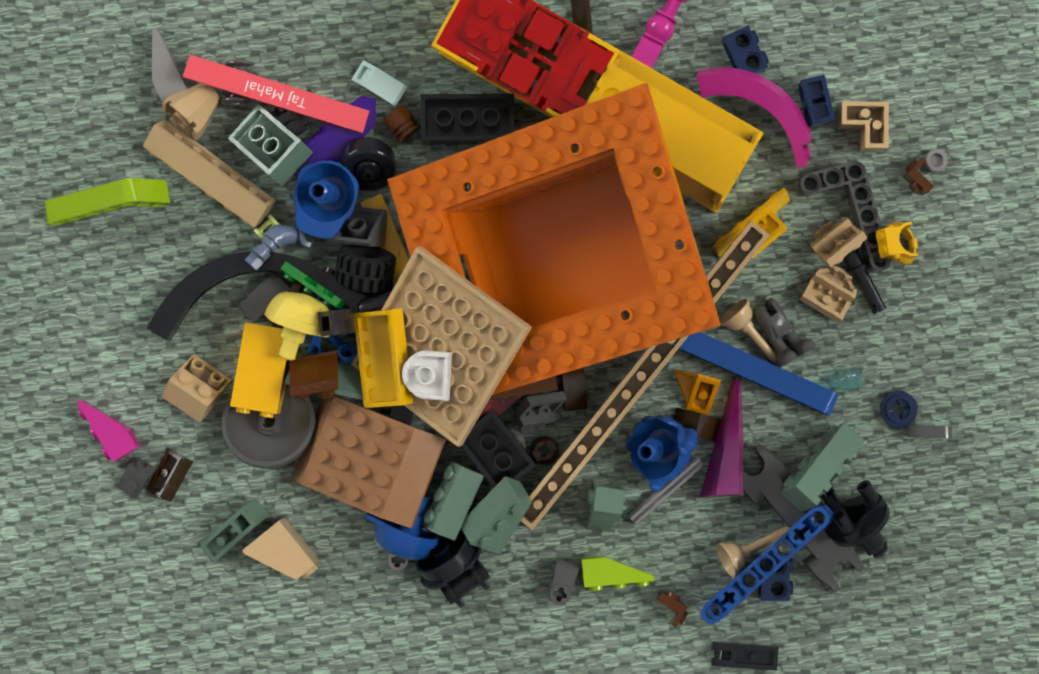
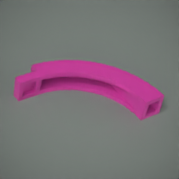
(765, 93)

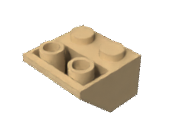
(196, 388)

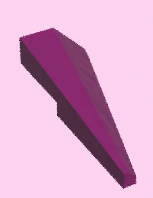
(725, 468)

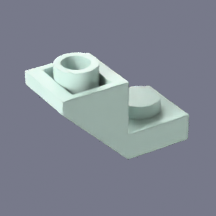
(379, 83)

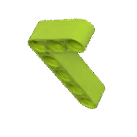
(107, 198)

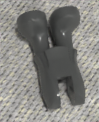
(778, 327)

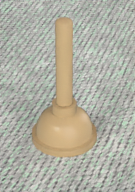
(739, 318)
(734, 556)

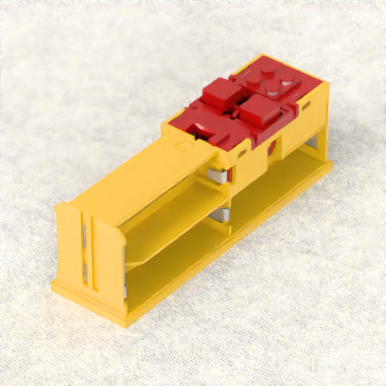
(565, 67)

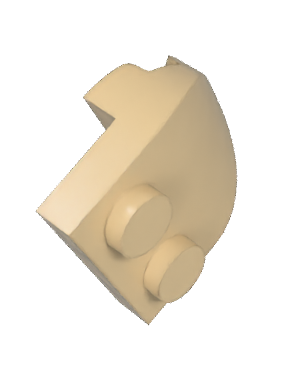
(836, 240)
(830, 292)

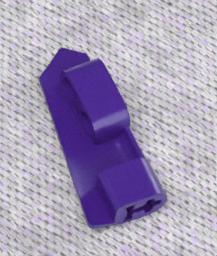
(331, 139)

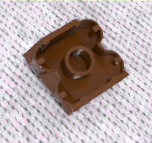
(314, 374)

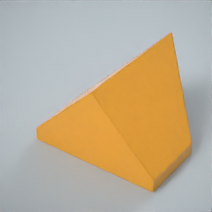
(697, 390)

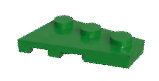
(312, 286)

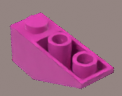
(114, 435)

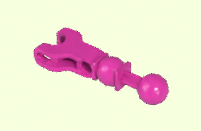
(658, 31)

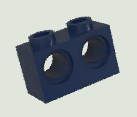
(739, 55)
(816, 101)
(781, 576)

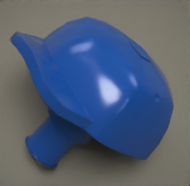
(324, 198)
(403, 541)

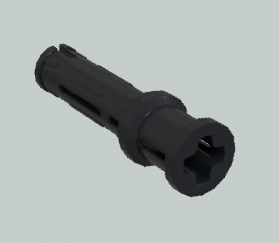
(858, 269)

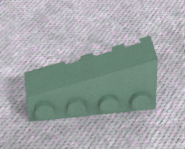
(823, 466)

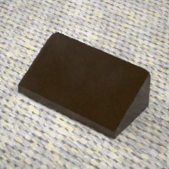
(582, 14)
(169, 475)

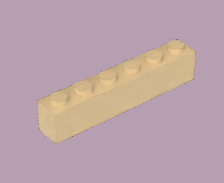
(209, 173)

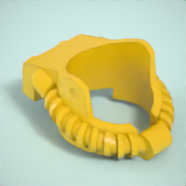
(890, 246)

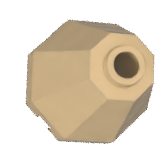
(192, 109)

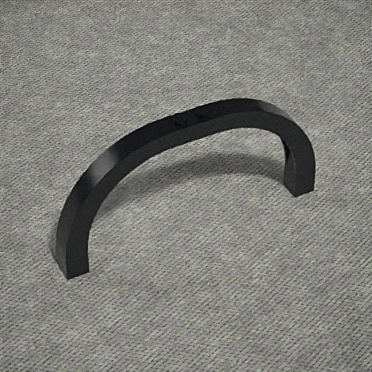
(199, 282)

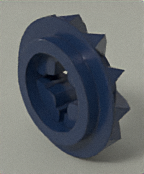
(907, 415)

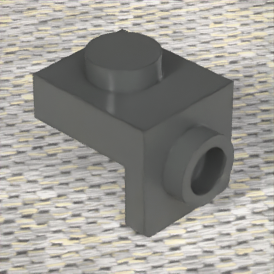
(136, 477)

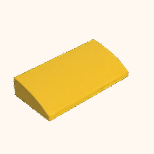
(382, 357)

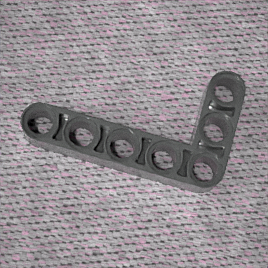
(868, 205)

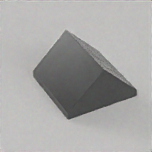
(363, 228)

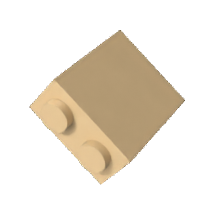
(283, 551)

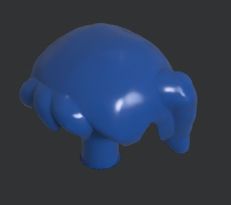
(660, 449)

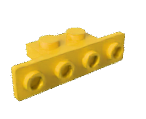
(764, 217)

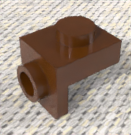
(916, 180)
(672, 601)

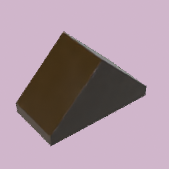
(704, 425)

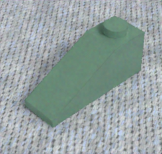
(234, 529)

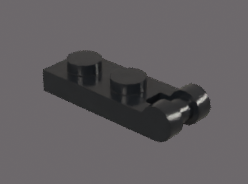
(745, 655)

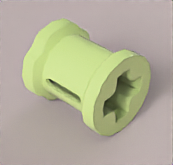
(269, 223)

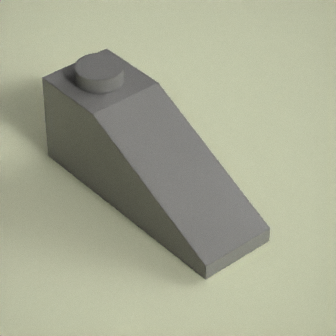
(165, 72)

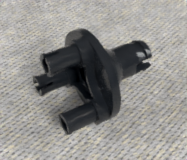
(859, 519)

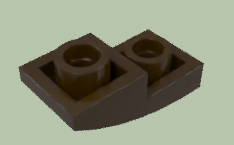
(575, 390)

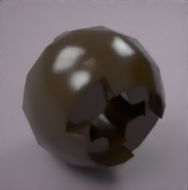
(550, 457)

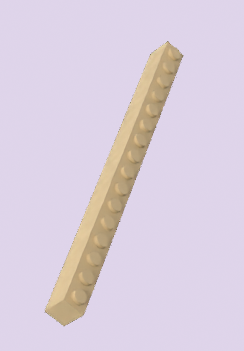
(634, 384)

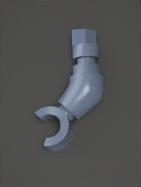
(275, 238)

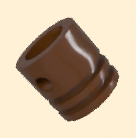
(402, 123)

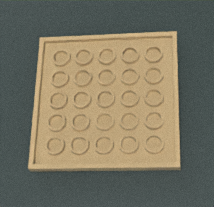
(457, 317)

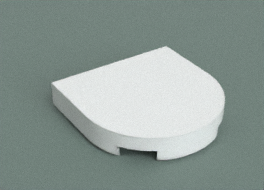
(428, 374)

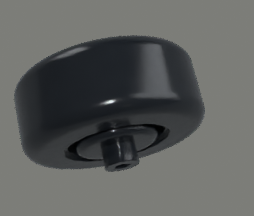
(369, 162)

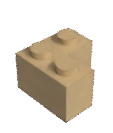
(870, 118)

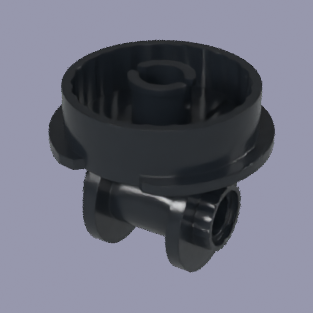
(453, 569)

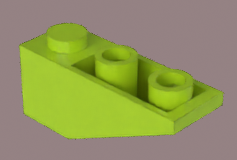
(605, 571)

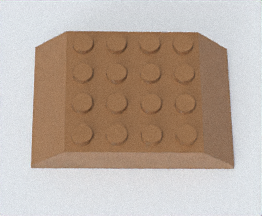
(369, 460)

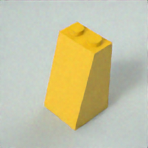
(260, 371)

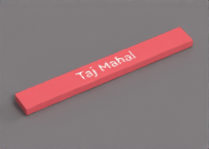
(276, 94)

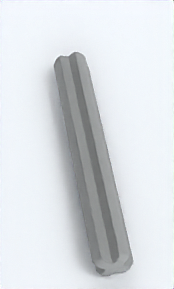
(657, 498)

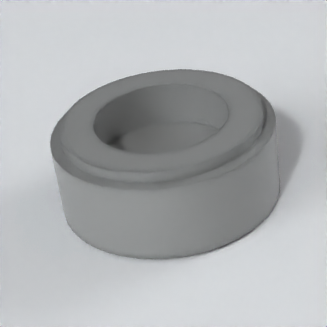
(935, 160)

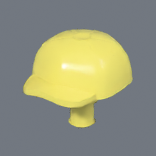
(298, 316)

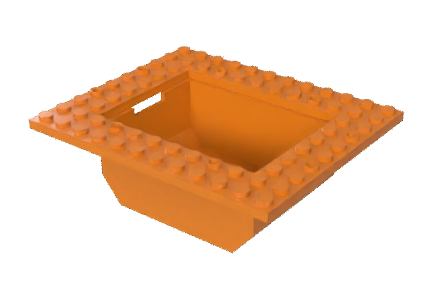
(568, 234)

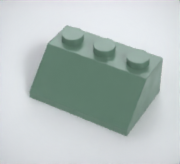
(452, 500)

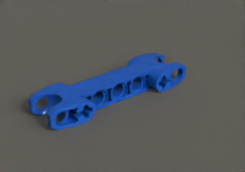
(739, 585)

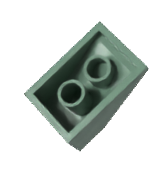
(270, 145)

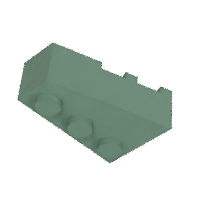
(605, 507)
(497, 516)

